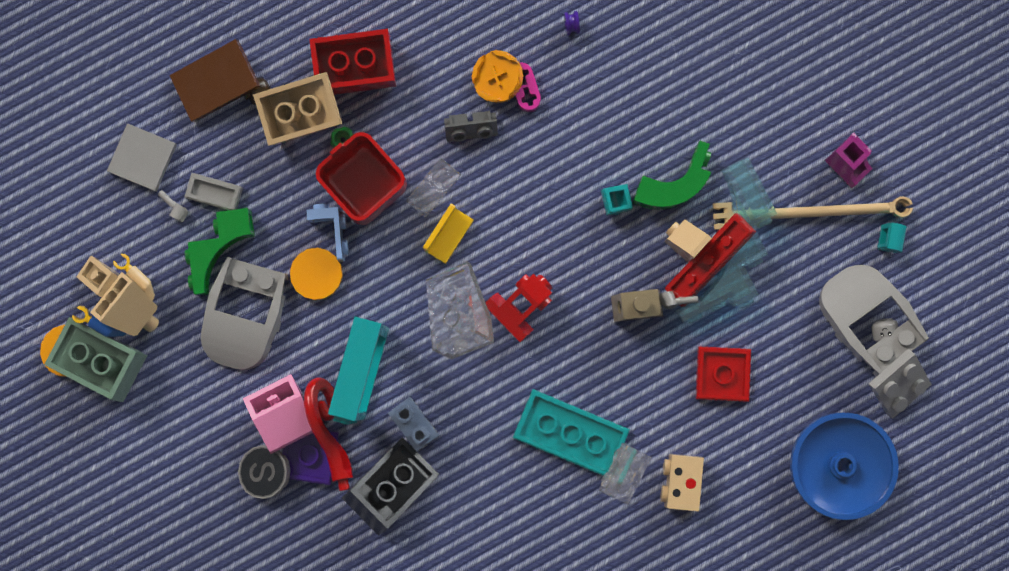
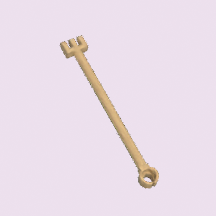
(819, 211)

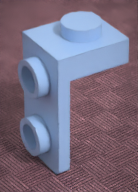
(323, 213)

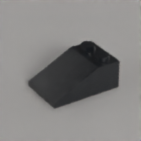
(390, 486)

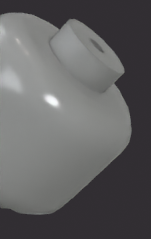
(883, 328)

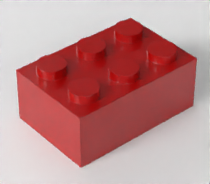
(355, 60)

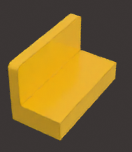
(448, 234)

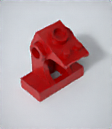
(535, 290)

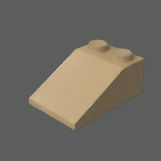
(297, 109)

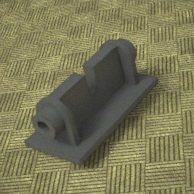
(483, 126)

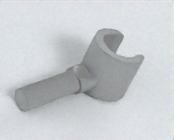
(178, 211)
(669, 301)

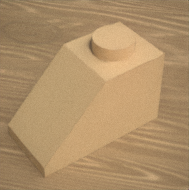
(686, 239)
(97, 276)

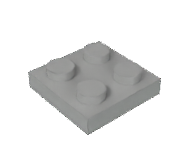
(900, 384)

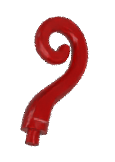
(315, 412)

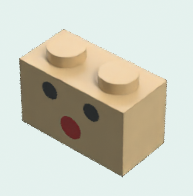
(682, 482)

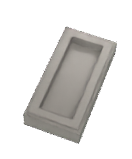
(213, 192)

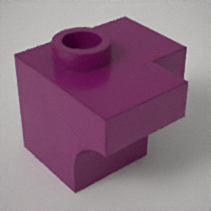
(851, 160)

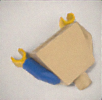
(124, 306)

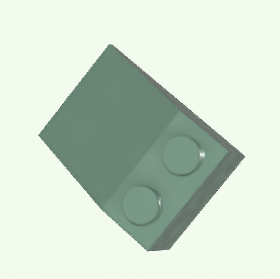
(95, 360)

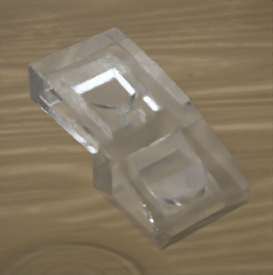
(433, 188)

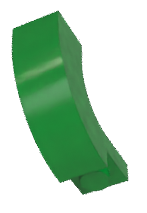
(668, 195)

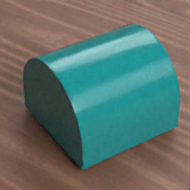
(616, 200)
(892, 237)

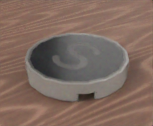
(264, 473)

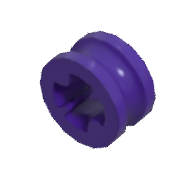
(572, 23)

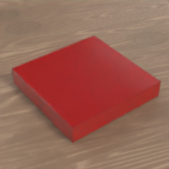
(723, 373)

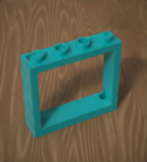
(358, 371)

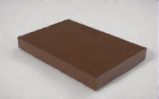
(215, 80)

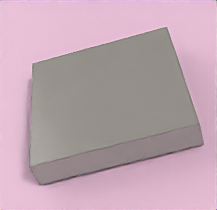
(141, 157)

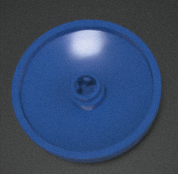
(844, 466)

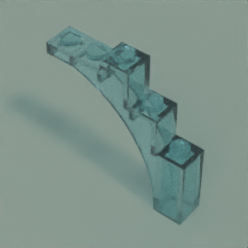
(733, 281)

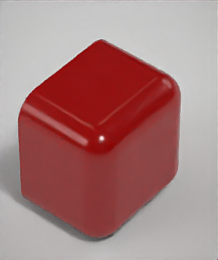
(361, 178)

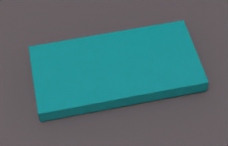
(569, 432)

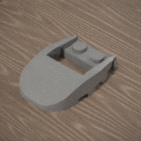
(855, 294)
(236, 340)

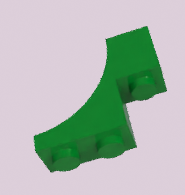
(202, 255)

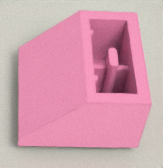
(279, 413)

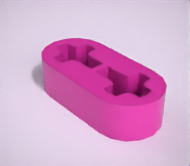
(532, 88)

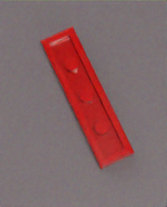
(711, 258)

